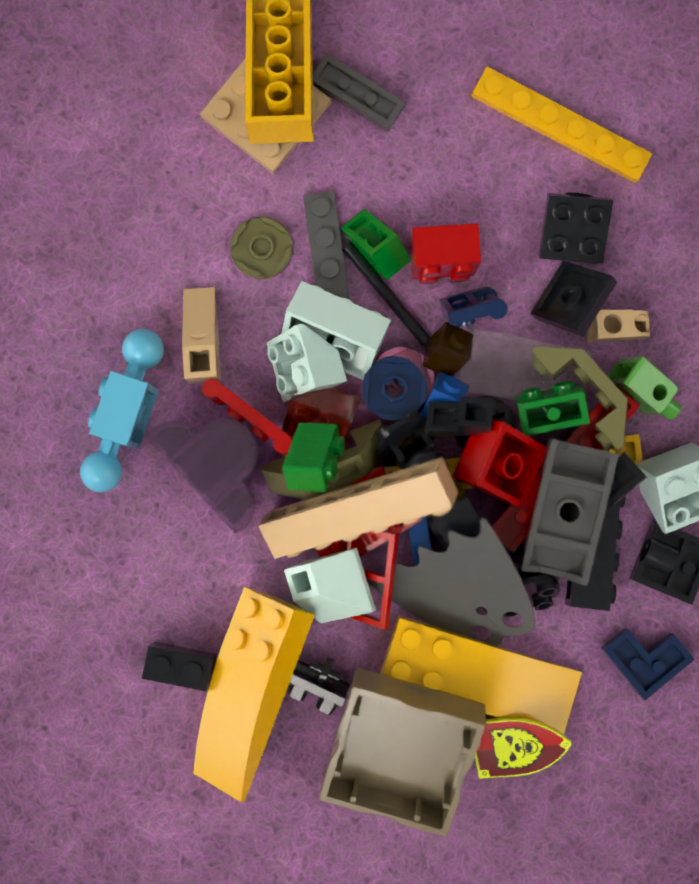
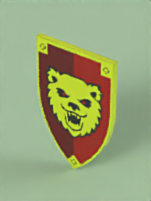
(518, 747)

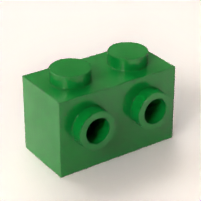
(551, 408)

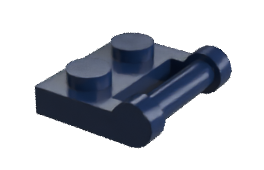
(473, 304)

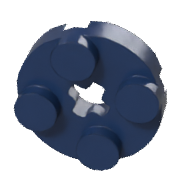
(381, 375)

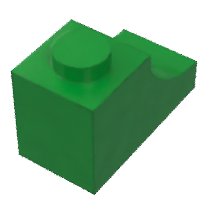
(376, 243)

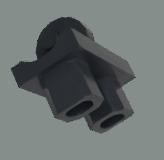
(320, 681)

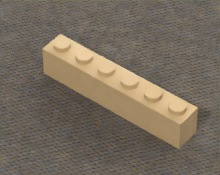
(360, 509)

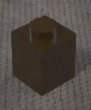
(448, 349)

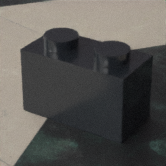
(179, 666)

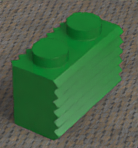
(313, 457)

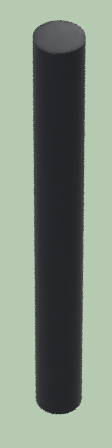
(386, 293)

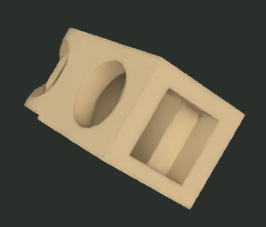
(619, 326)

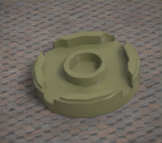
(268, 255)

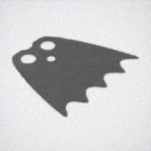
(455, 582)

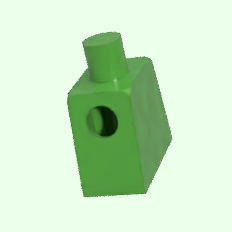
(646, 386)

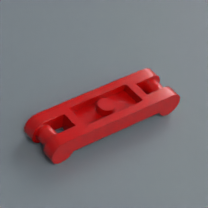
(241, 410)

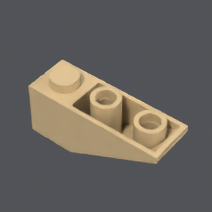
(200, 335)

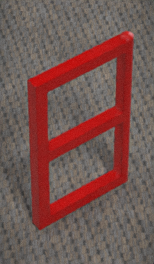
(386, 579)

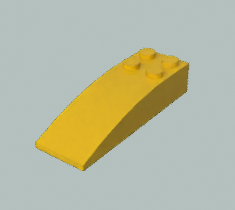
(279, 71)
(481, 672)
(248, 689)

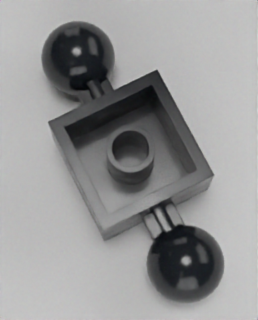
(461, 517)

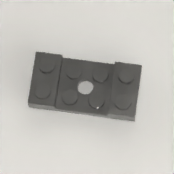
(574, 476)

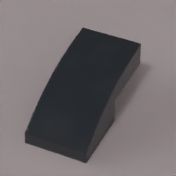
(465, 418)

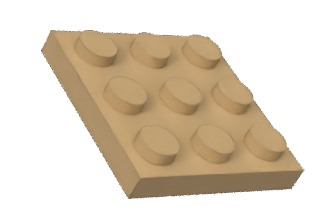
(227, 115)

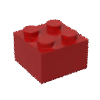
(444, 252)
(501, 463)

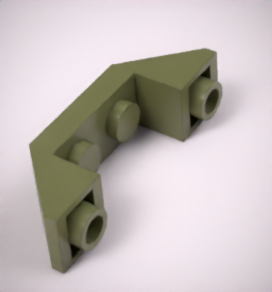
(556, 361)
(350, 466)

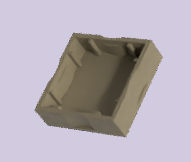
(402, 751)

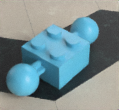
(122, 410)

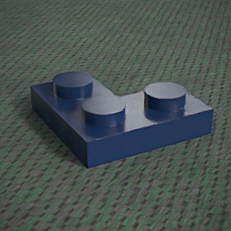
(647, 669)

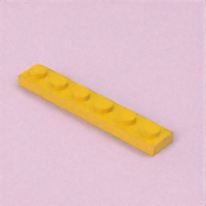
(561, 125)

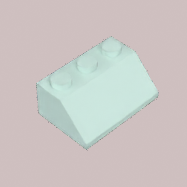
(340, 322)

